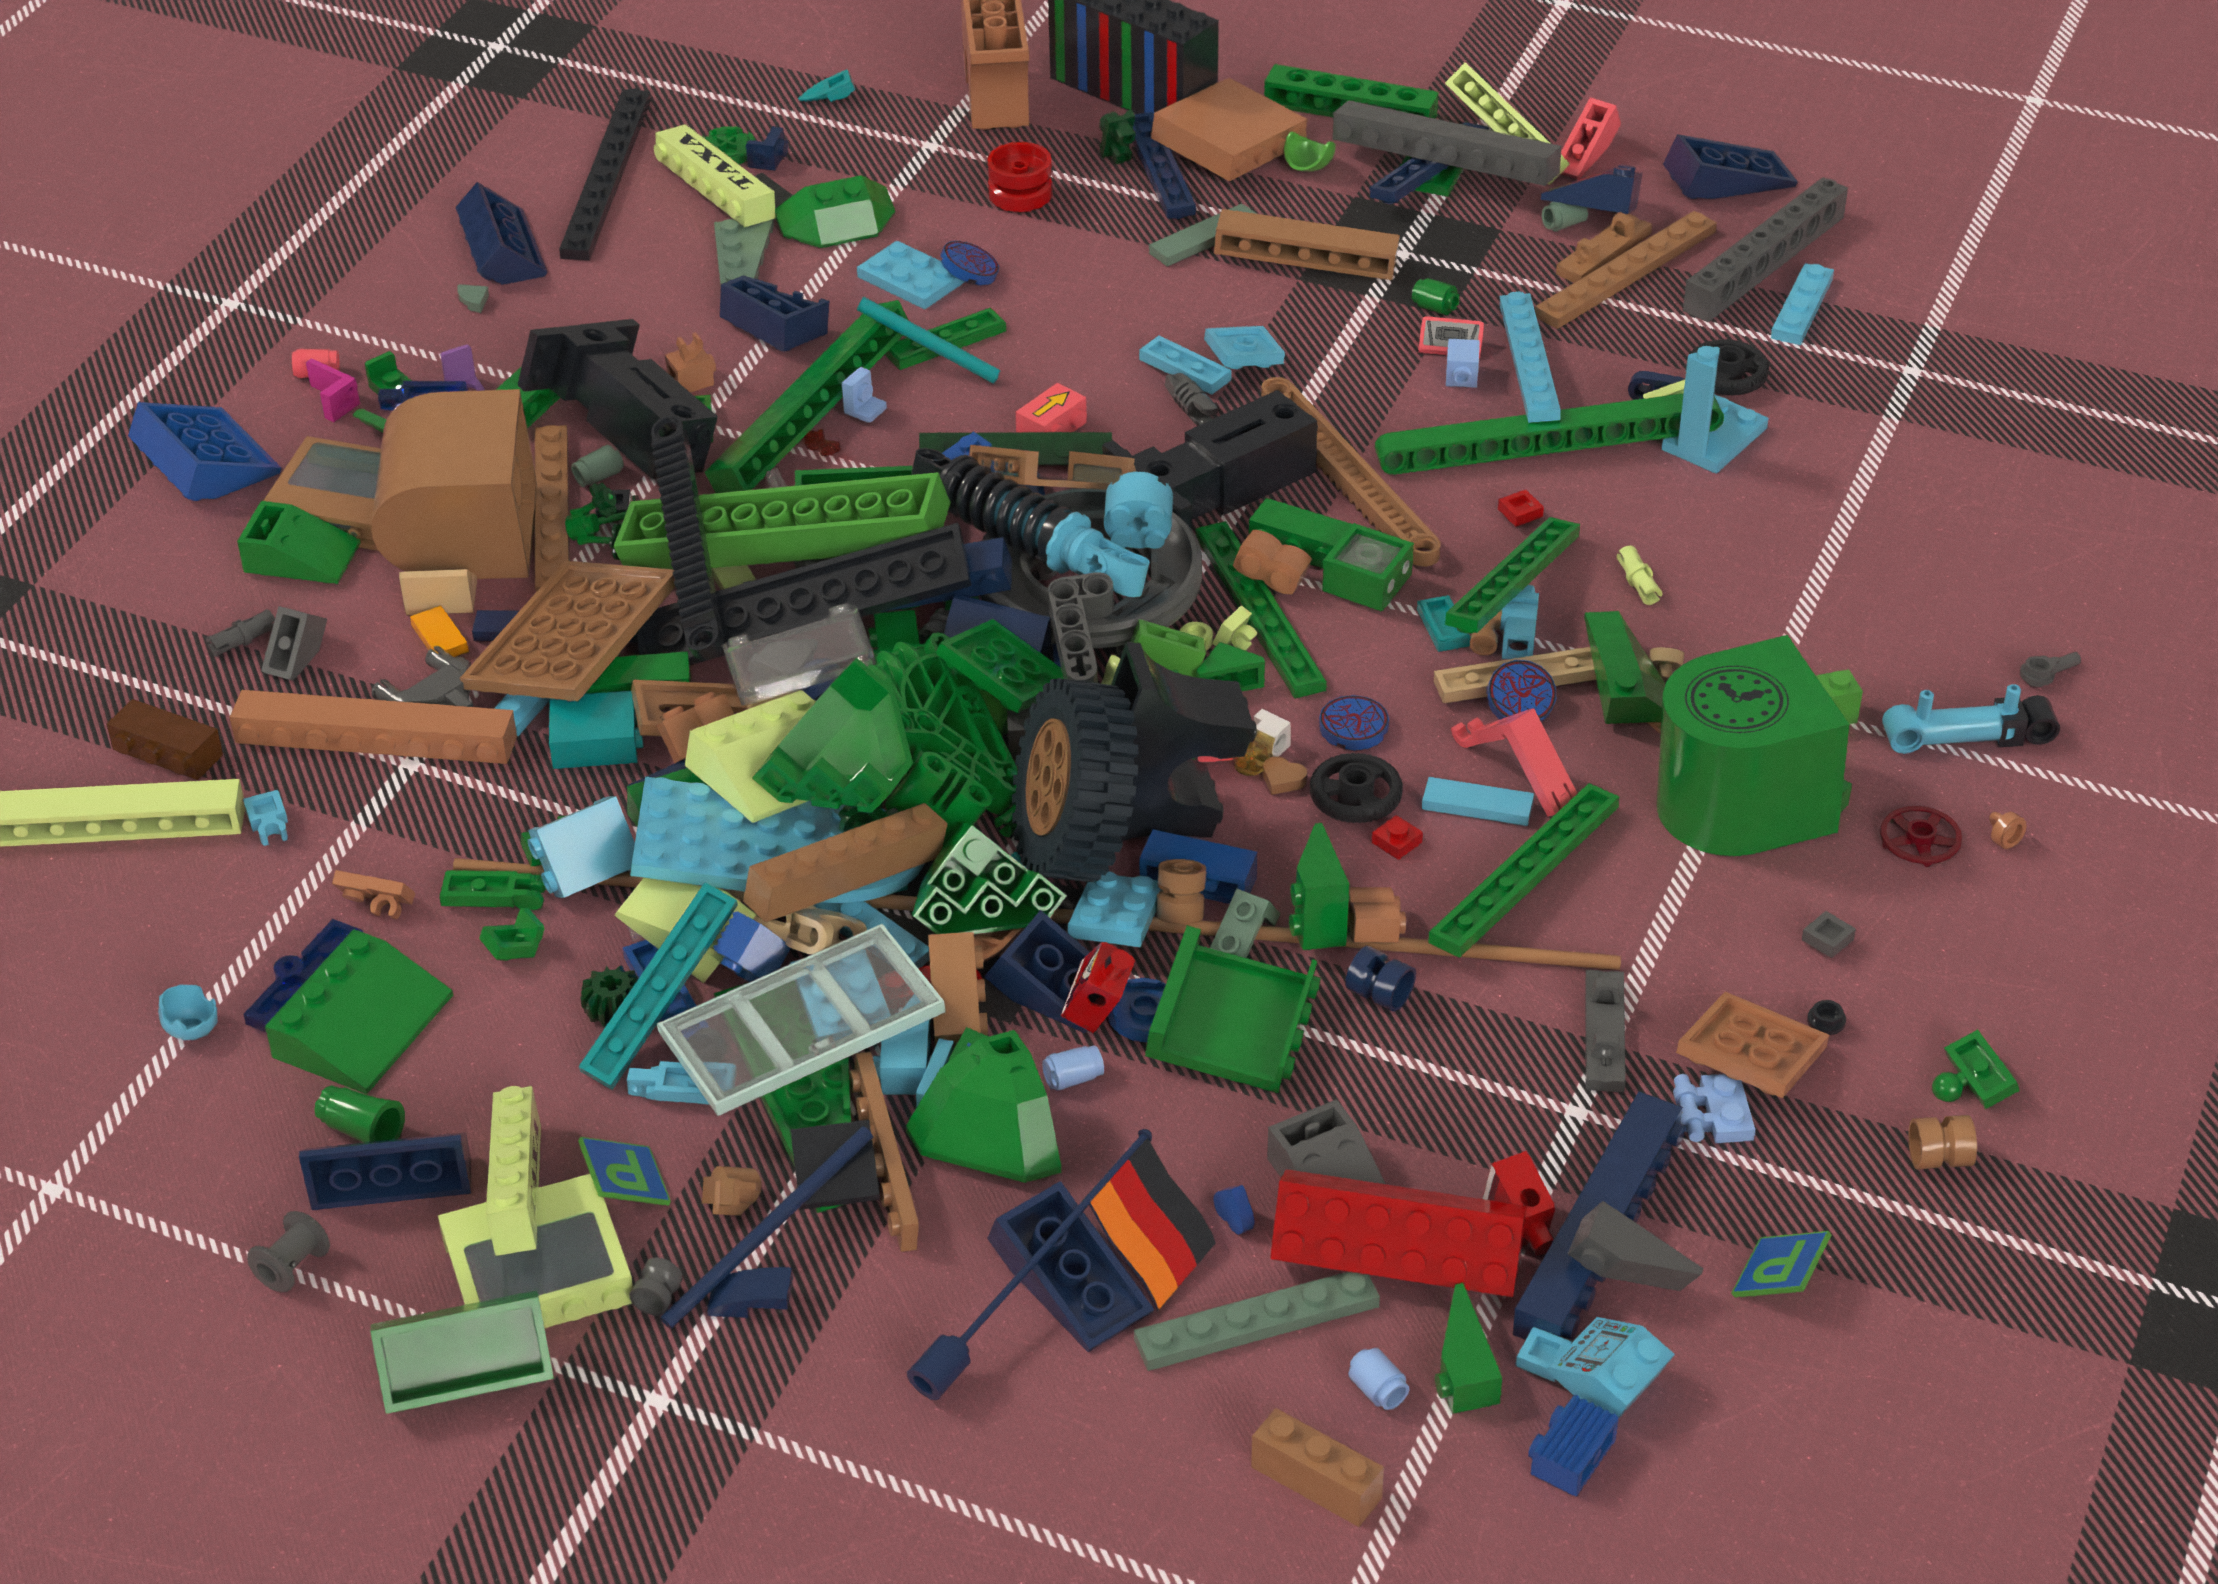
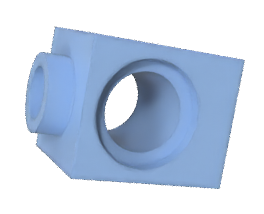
(1462, 363)

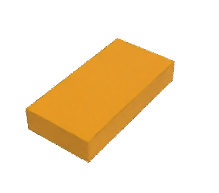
(438, 629)

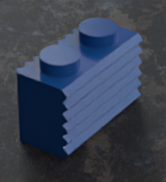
(750, 948)
(1573, 1444)

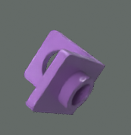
(459, 366)

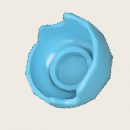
(187, 1012)

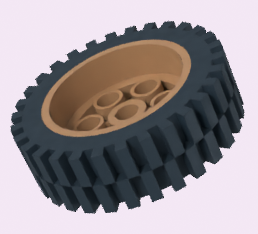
(1074, 780)

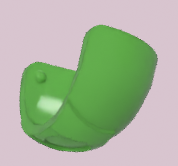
(1307, 154)

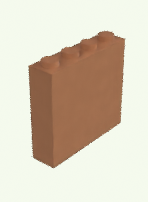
(1227, 128)

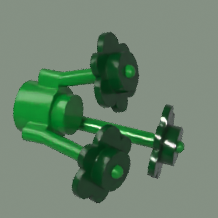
(583, 525)

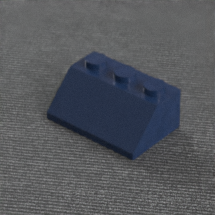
(1028, 626)

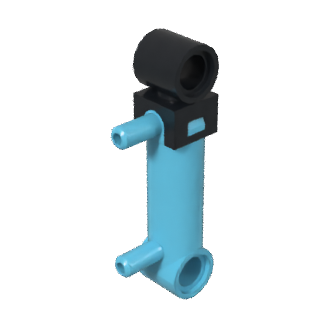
(2005, 722)

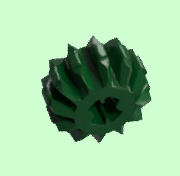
(606, 992)

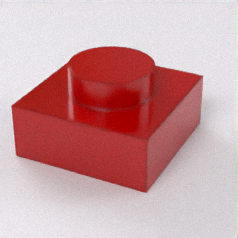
(1520, 508)
(1397, 837)

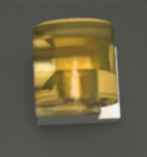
(1271, 740)

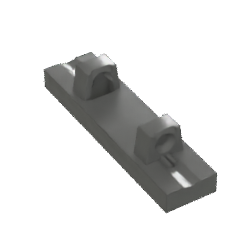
(1604, 1031)

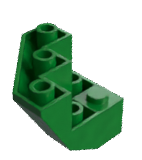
(981, 888)
(989, 1113)

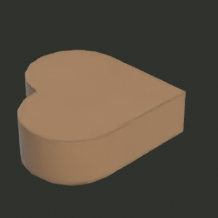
(1283, 776)

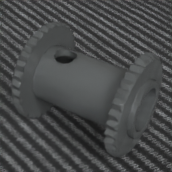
(275, 1264)

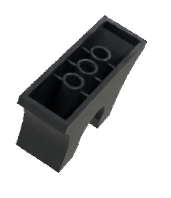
(1175, 722)

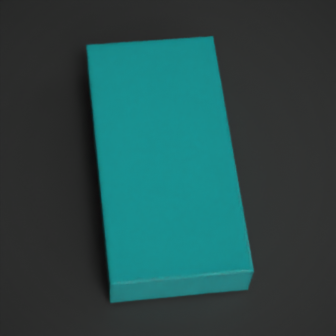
(1433, 616)

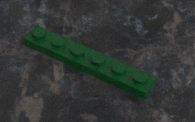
(1052, 446)

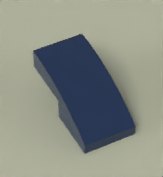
(751, 1289)

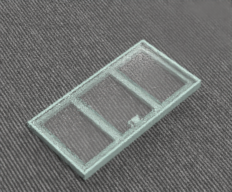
(800, 1019)

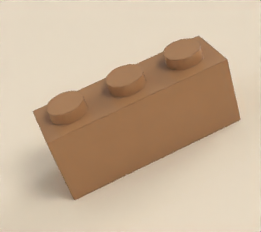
(955, 980)
(1317, 1467)

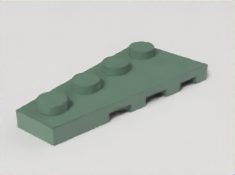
(741, 248)

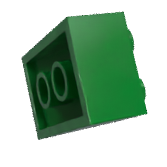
(1319, 895)

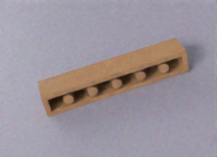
(1306, 244)
(844, 862)

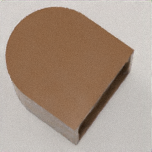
(457, 485)

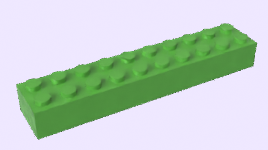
(792, 521)

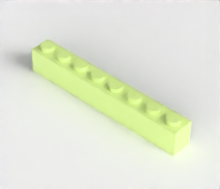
(121, 812)

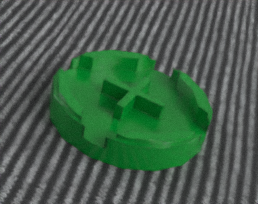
(731, 142)

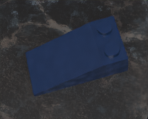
(1724, 169)
(1079, 1274)

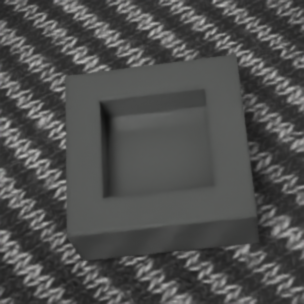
(1828, 934)

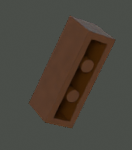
(165, 739)

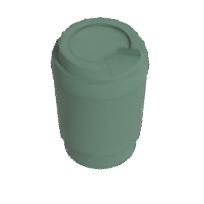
(597, 466)

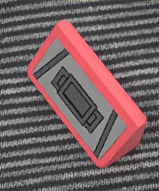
(1437, 331)

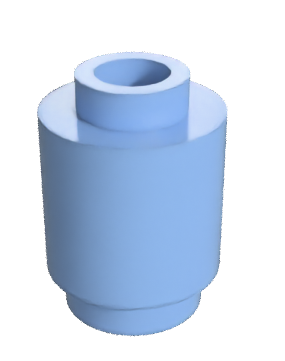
(1378, 1378)

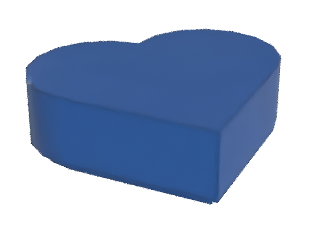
(1234, 1207)

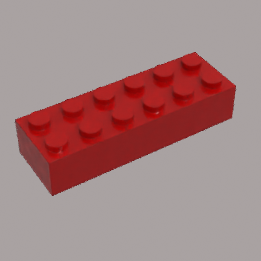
(1398, 1232)

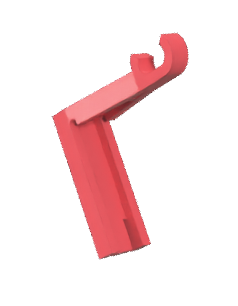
(1532, 750)

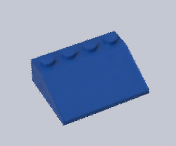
(200, 449)

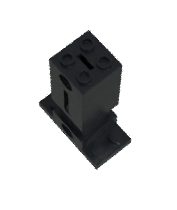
(618, 390)
(1233, 457)

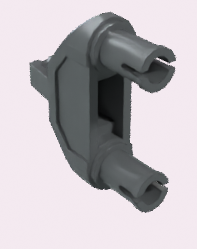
(438, 688)

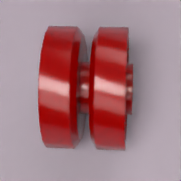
(1019, 176)

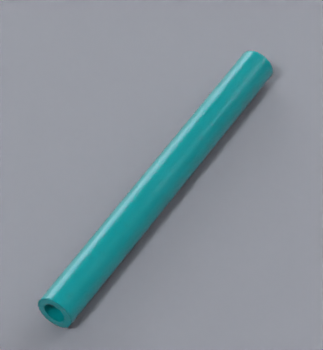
(928, 340)

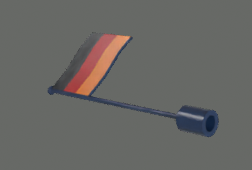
(1144, 1221)

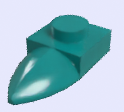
(835, 87)

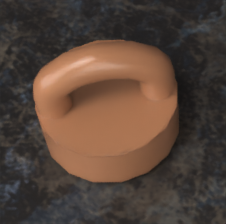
(2007, 829)

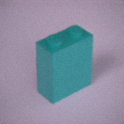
(594, 731)

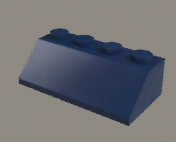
(499, 237)
(387, 1171)

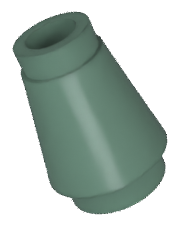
(1561, 215)

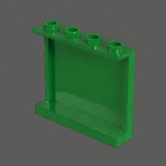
(1231, 1015)

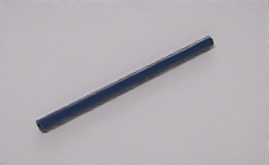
(766, 1227)

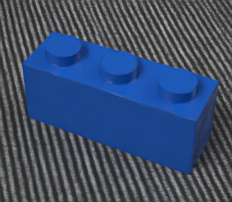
(1226, 865)

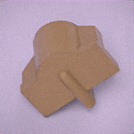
(731, 1189)

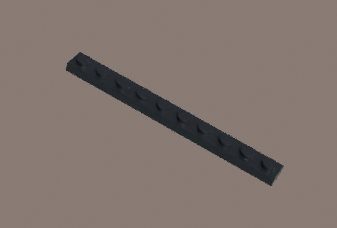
(605, 175)

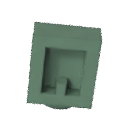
(1243, 922)

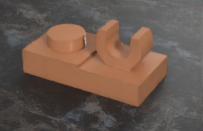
(382, 891)

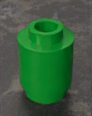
(1435, 296)

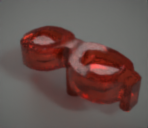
(816, 441)

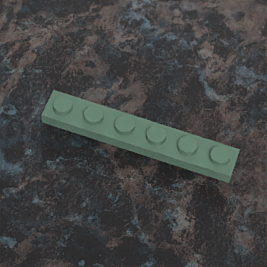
(1255, 1319)

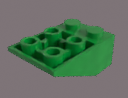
(294, 545)

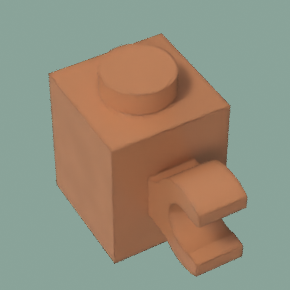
(691, 365)

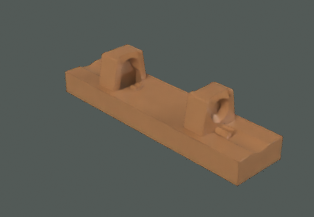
(1612, 242)

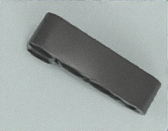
(1070, 606)

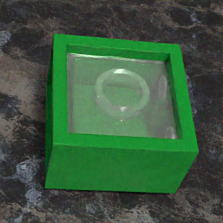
(1367, 567)

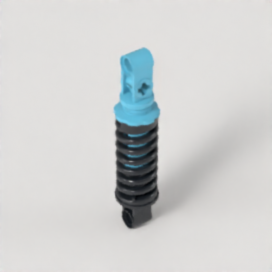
(1031, 522)

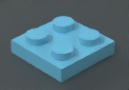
(1244, 346)

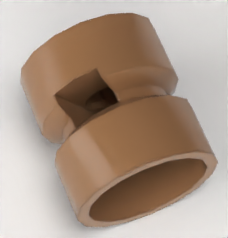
(1181, 888)
(1939, 1142)

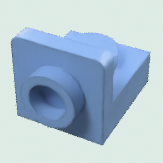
(858, 396)

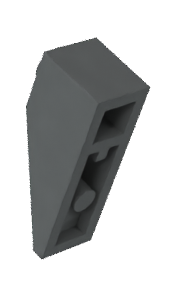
(1627, 1252)

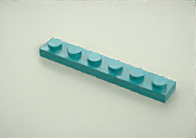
(658, 986)

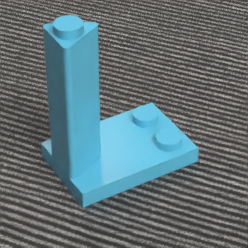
(1695, 441)

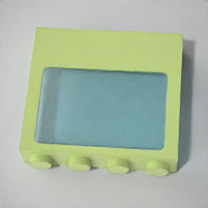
(573, 1268)

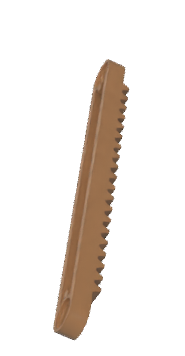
(1361, 482)

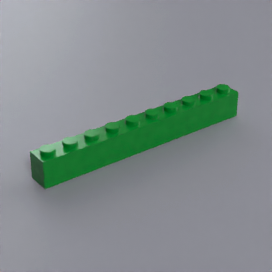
(802, 405)

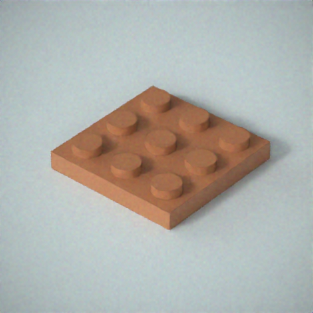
(1753, 1044)

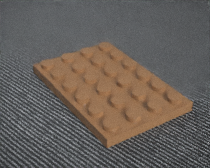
(570, 630)

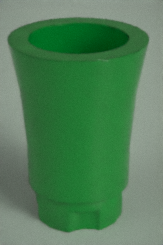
(360, 1115)

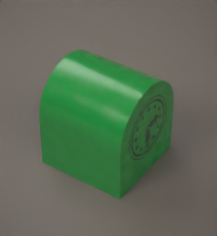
(1750, 751)

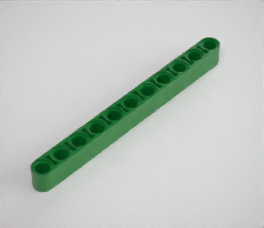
(1575, 430)

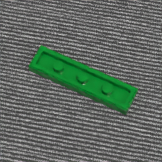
(958, 332)

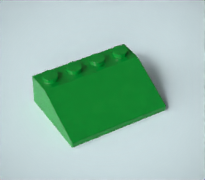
(356, 1013)

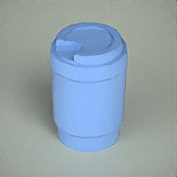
(1072, 1067)

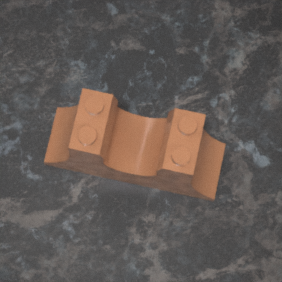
(996, 63)

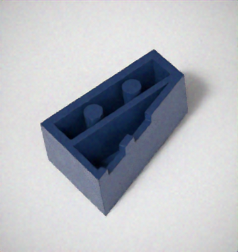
(771, 314)

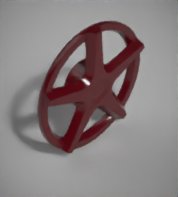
(1920, 834)

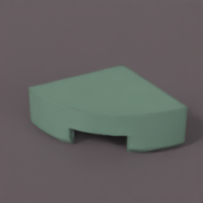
(473, 296)

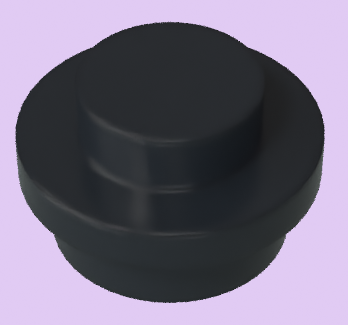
(1827, 1017)

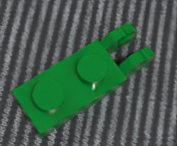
(492, 889)

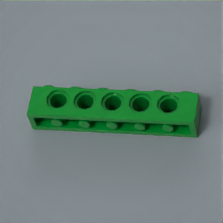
(1326, 92)

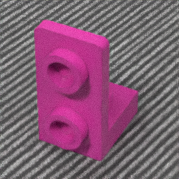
(338, 389)

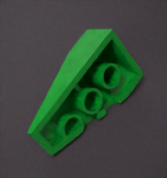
(1624, 673)

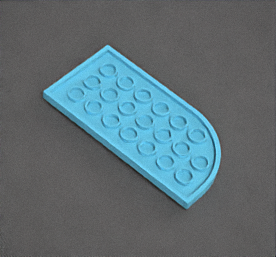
(699, 837)

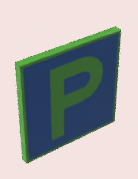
(624, 1171)
(1781, 1264)

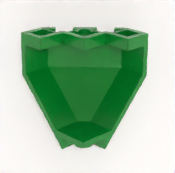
(843, 748)

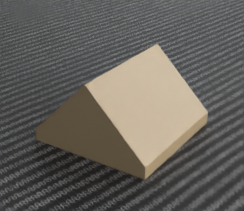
(429, 589)

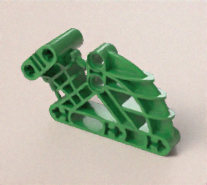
(952, 738)

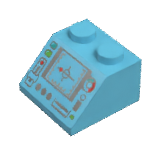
(1611, 1364)

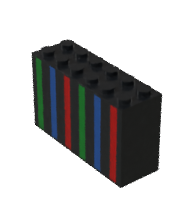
(1132, 50)

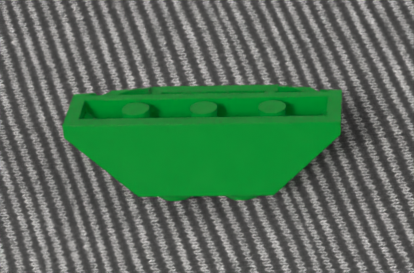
(836, 212)

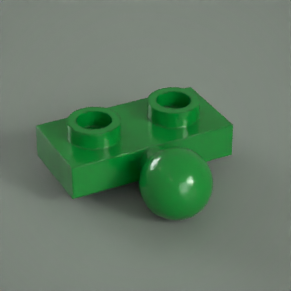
(1977, 1068)

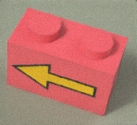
(1053, 411)

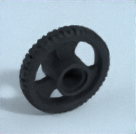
(1733, 361)
(1355, 788)

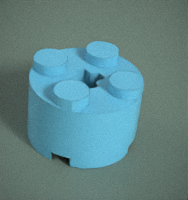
(1138, 511)

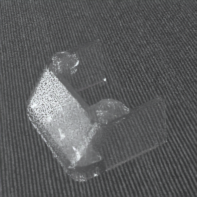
(797, 655)

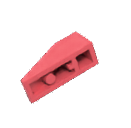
(1590, 137)

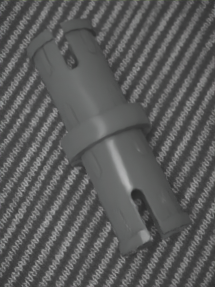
(240, 632)

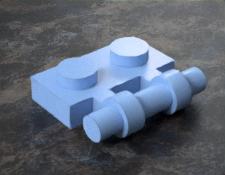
(1725, 1105)

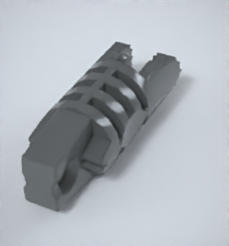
(1190, 398)

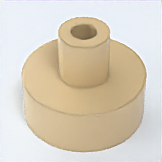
(1666, 660)

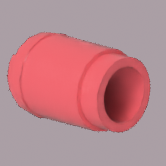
(325, 356)

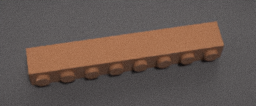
(374, 726)

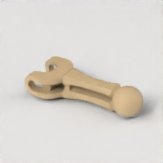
(809, 928)

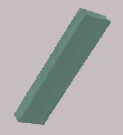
(1189, 240)

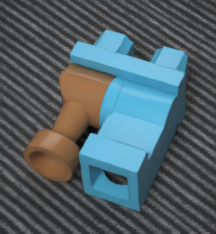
(1518, 623)

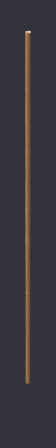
(1208, 928)

